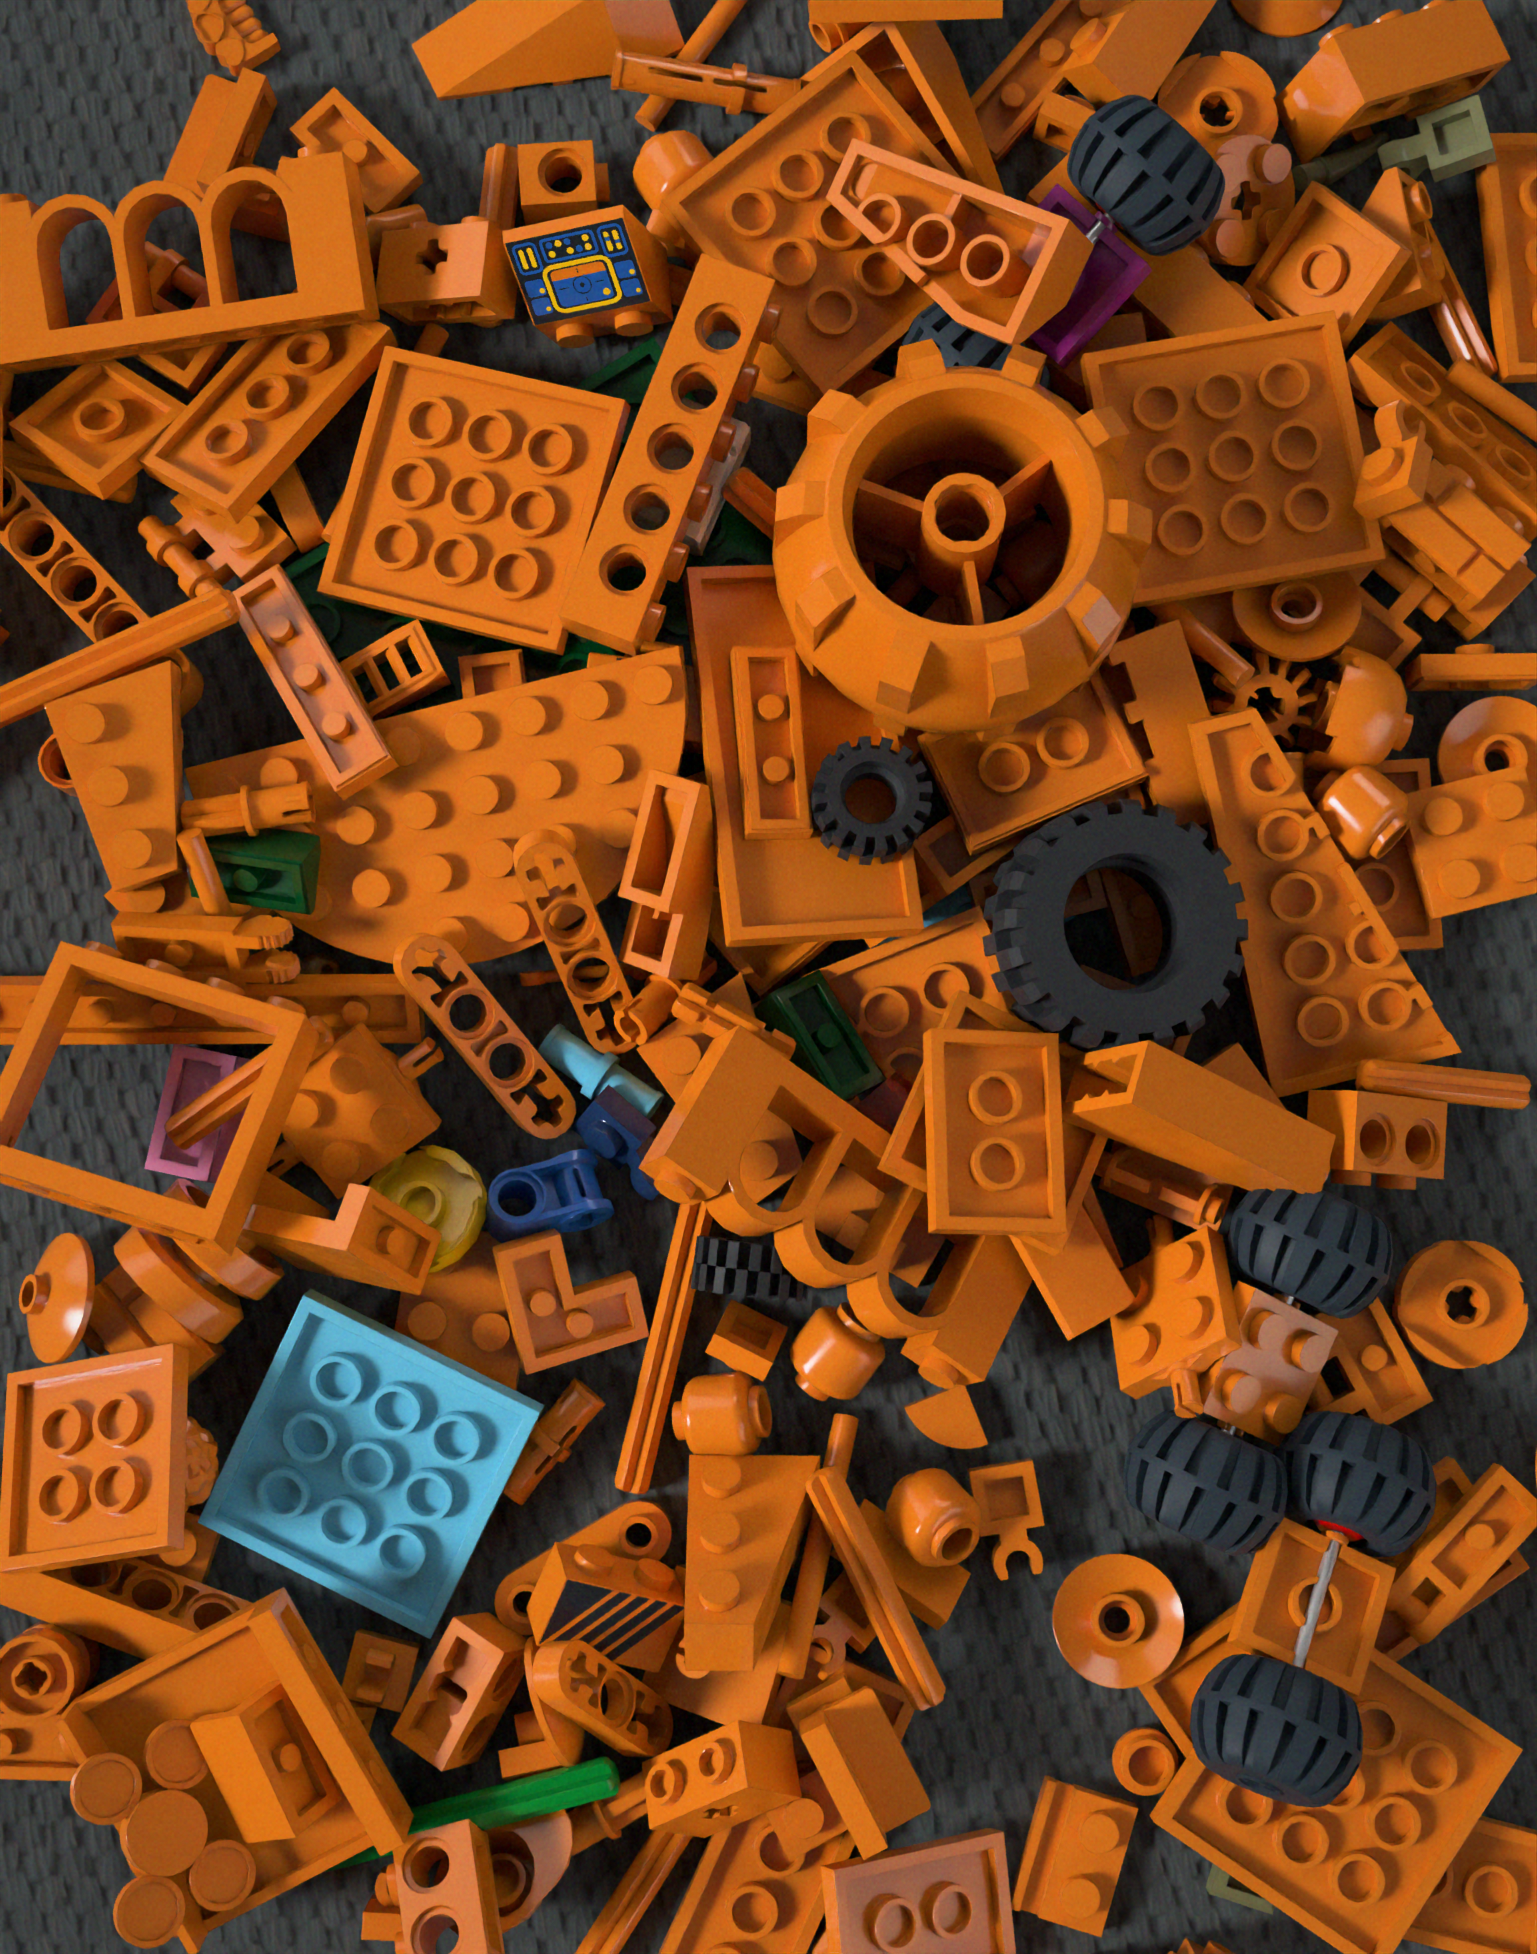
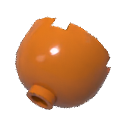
(1356, 714)

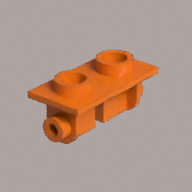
(1164, 1186)

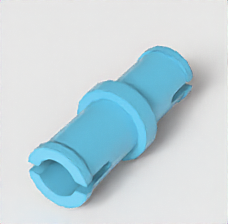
(596, 1070)

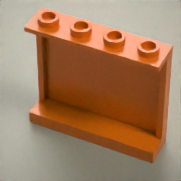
(214, 1675)

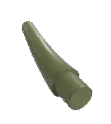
(1334, 166)

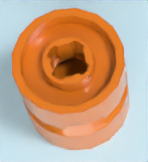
(57, 1663)

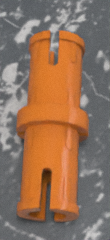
(552, 1438)

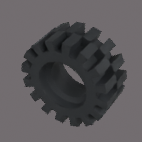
(879, 764)
(744, 1270)

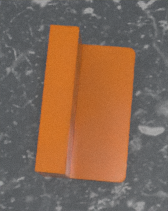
(222, 129)
(266, 1766)
(864, 1768)

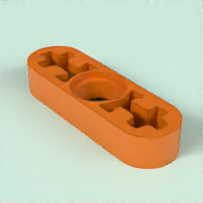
(581, 1702)

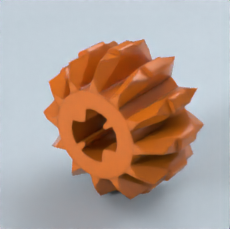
(1281, 684)

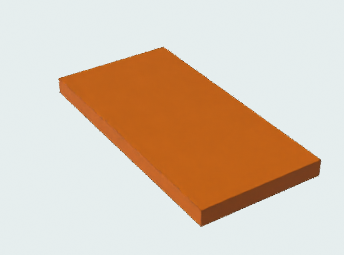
(787, 886)

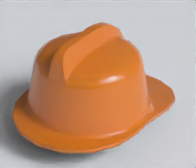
(526, 1864)

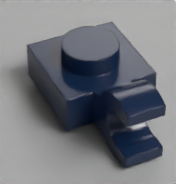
(620, 1135)

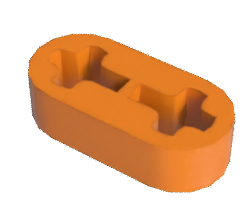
(298, 509)

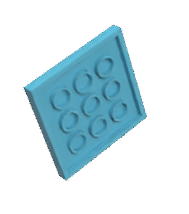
(370, 1463)

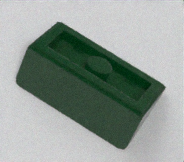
(267, 870)
(823, 1034)

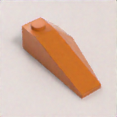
(539, 42)
(927, 83)

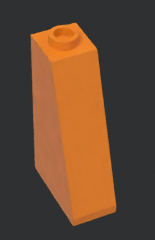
(1194, 1118)

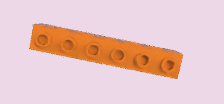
(716, 300)

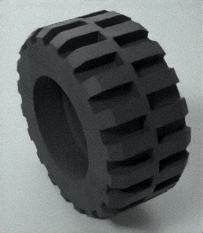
(1193, 908)

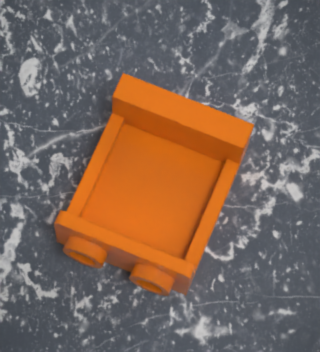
(366, 1243)

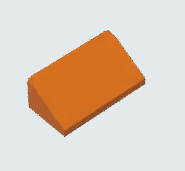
(1079, 1283)

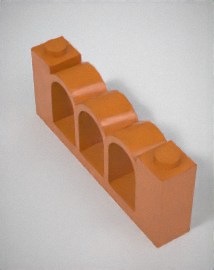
(327, 247)
(700, 1159)

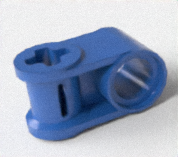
(559, 1192)

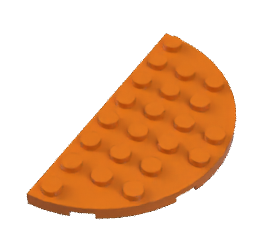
(472, 778)

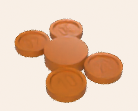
(162, 1834)

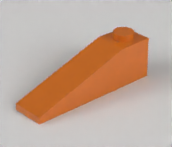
(971, 249)

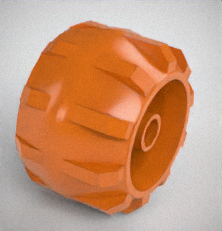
(970, 672)

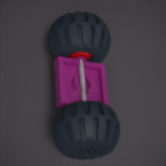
(1143, 181)

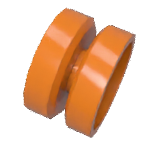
(194, 1282)

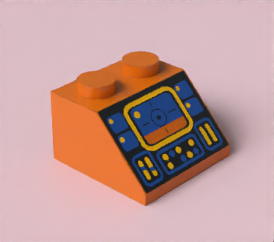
(591, 276)

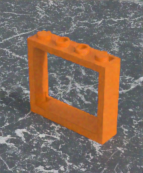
(255, 1140)

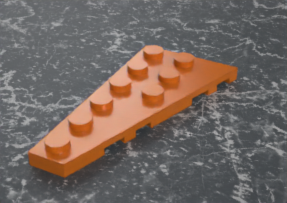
(1317, 953)
(904, 990)

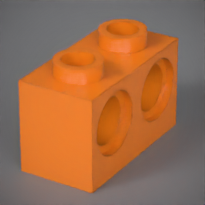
(1381, 1137)
(463, 1691)
(462, 1899)

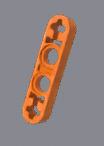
(577, 944)
(490, 1032)

